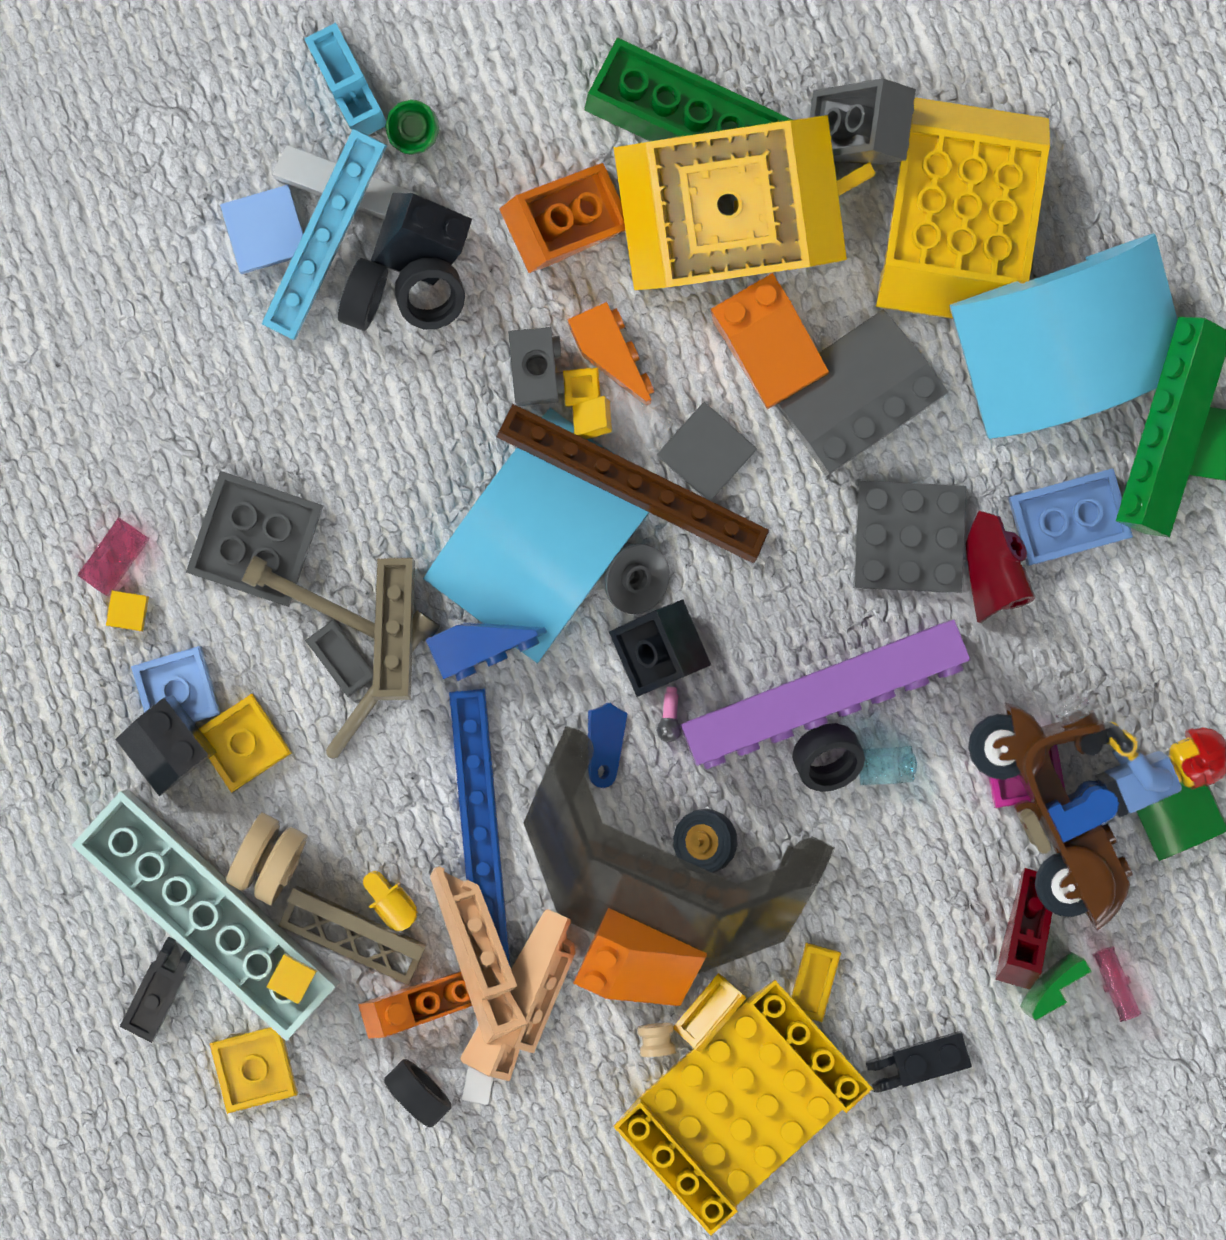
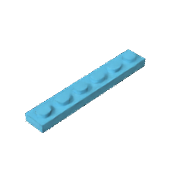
(324, 234)

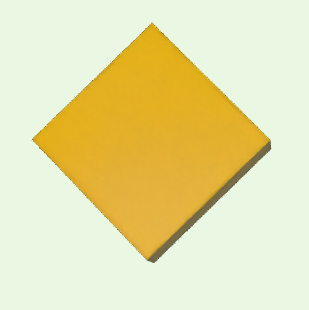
(580, 385)
(592, 418)
(127, 610)
(291, 978)

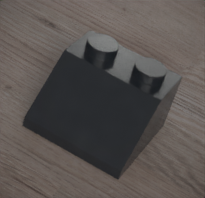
(419, 230)
(659, 647)
(165, 744)

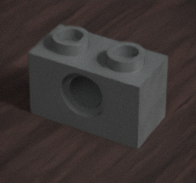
(524, 347)

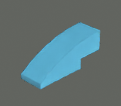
(345, 80)

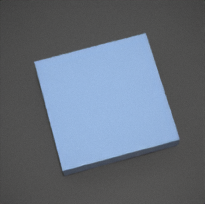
(263, 228)
(180, 675)

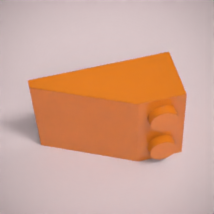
(564, 217)
(769, 341)
(638, 963)

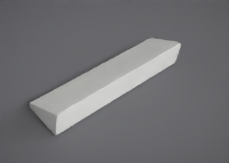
(313, 174)

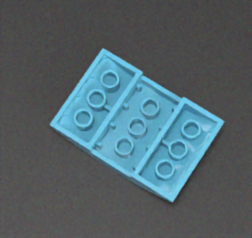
(1068, 339)
(533, 546)

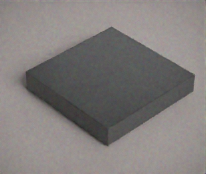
(706, 451)

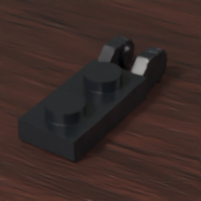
(156, 994)
(922, 1061)

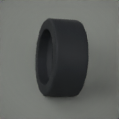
(362, 294)
(436, 317)
(822, 740)
(417, 1093)

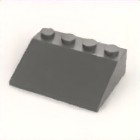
(870, 391)

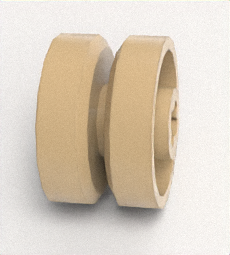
(262, 856)

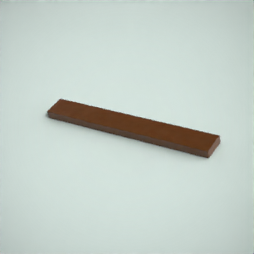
(633, 483)

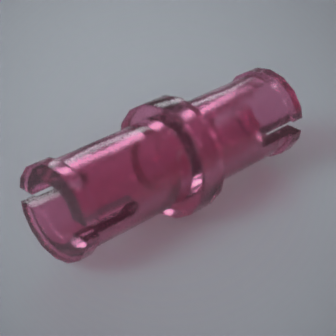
(1116, 984)

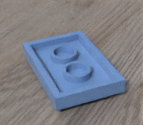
(1069, 517)

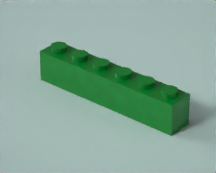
(1173, 427)

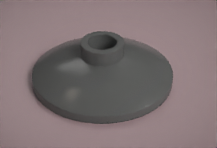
(646, 586)

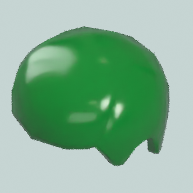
(412, 127)

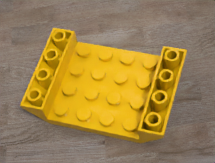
(963, 206)
(740, 1105)

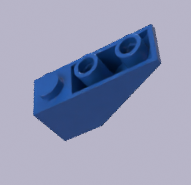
(470, 644)

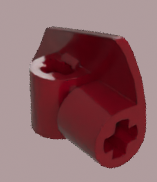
(996, 567)

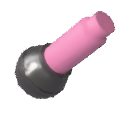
(668, 727)

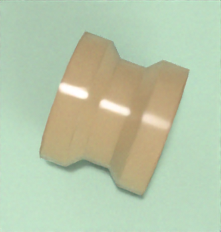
(656, 1039)

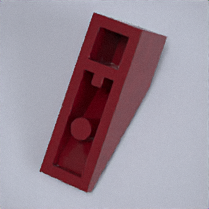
(1025, 936)

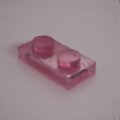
(113, 556)

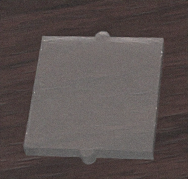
(635, 430)

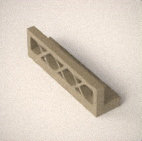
(352, 922)

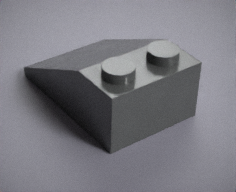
(867, 120)

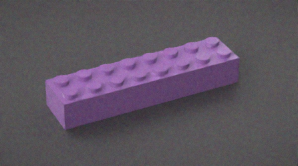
(824, 692)

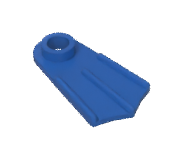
(606, 732)

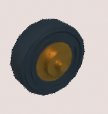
(706, 839)

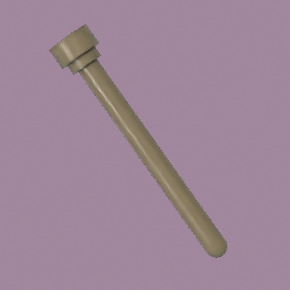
(261, 574)
(422, 629)

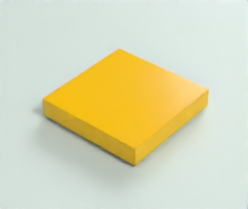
(244, 743)
(253, 1069)

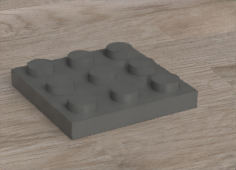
(248, 522)
(909, 536)

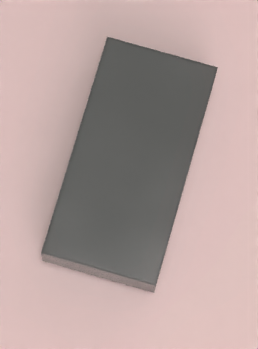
(340, 658)

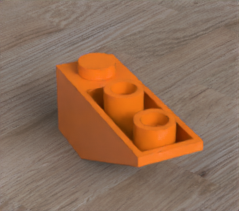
(603, 346)
(414, 1005)

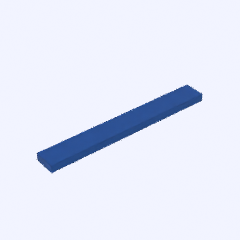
(478, 803)

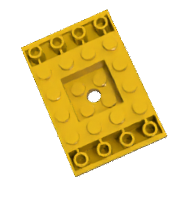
(784, 197)

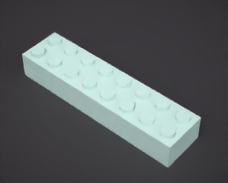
(200, 909)

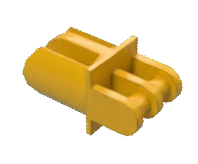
(390, 903)

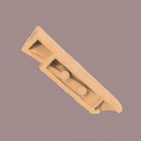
(478, 955)
(538, 977)

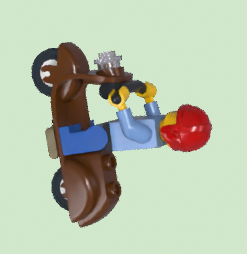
(1085, 869)

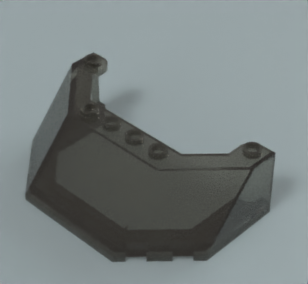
(604, 868)

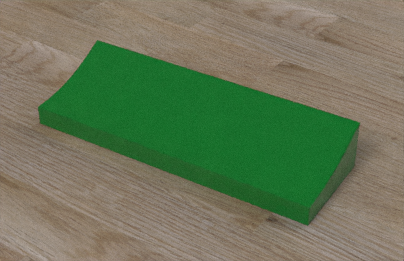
(666, 100)

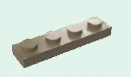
(393, 629)

